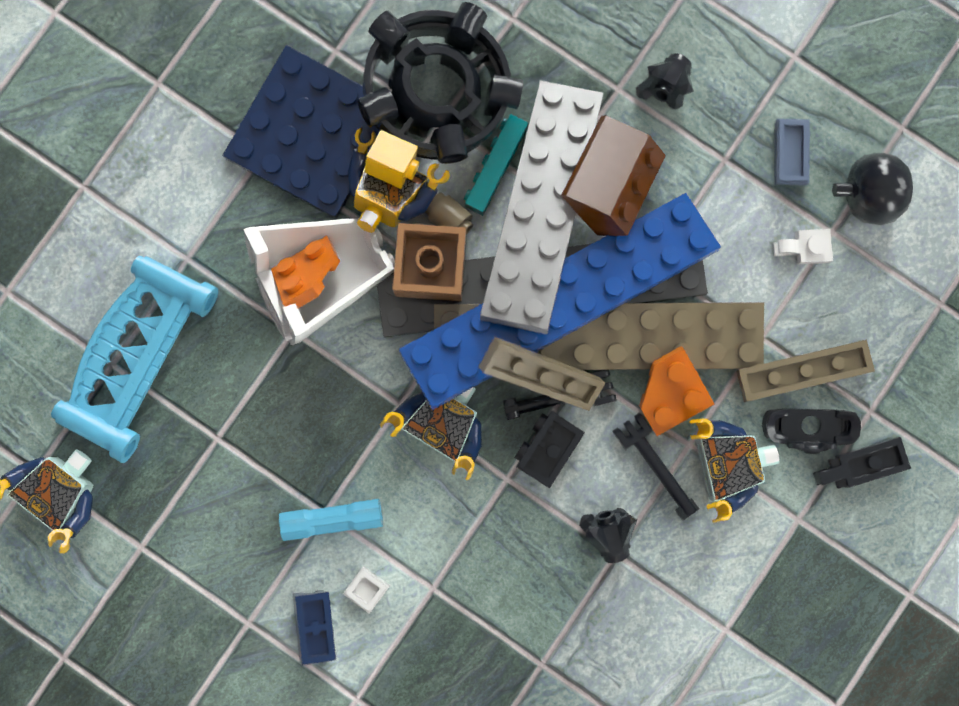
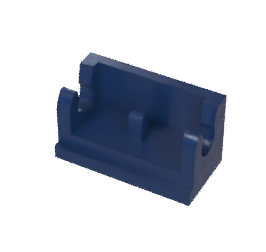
(314, 627)

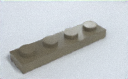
(805, 370)
(541, 374)

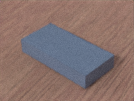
(792, 152)

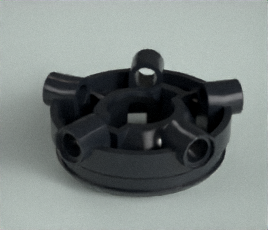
(464, 34)

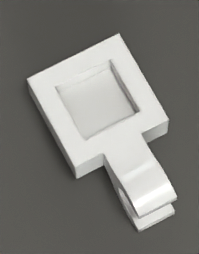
(808, 246)

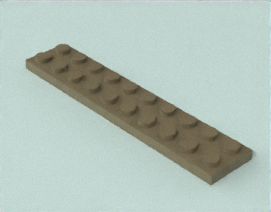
(639, 333)

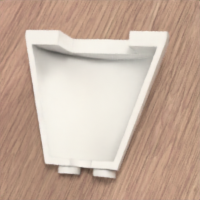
(359, 270)

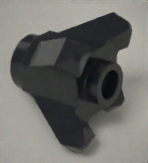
(668, 81)
(610, 533)

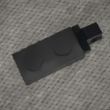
(865, 464)

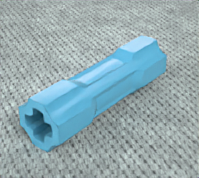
(333, 519)

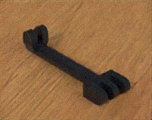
(515, 408)
(637, 438)

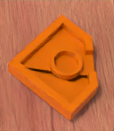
(301, 275)
(673, 392)

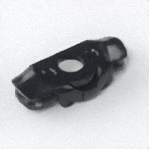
(835, 428)

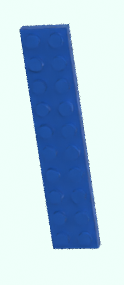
(589, 287)

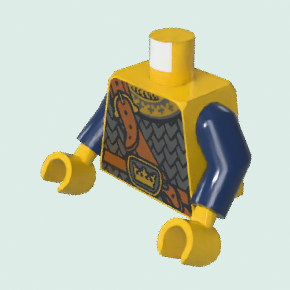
(383, 201)

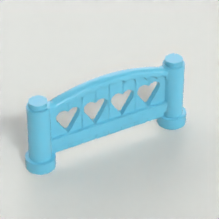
(109, 423)

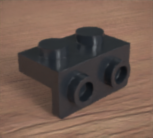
(549, 448)

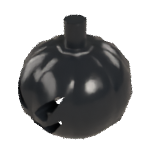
(877, 188)

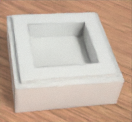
(366, 589)

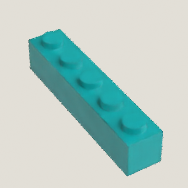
(495, 164)

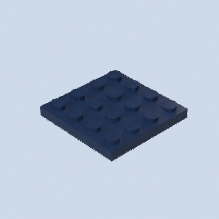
(302, 131)

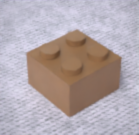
(429, 262)

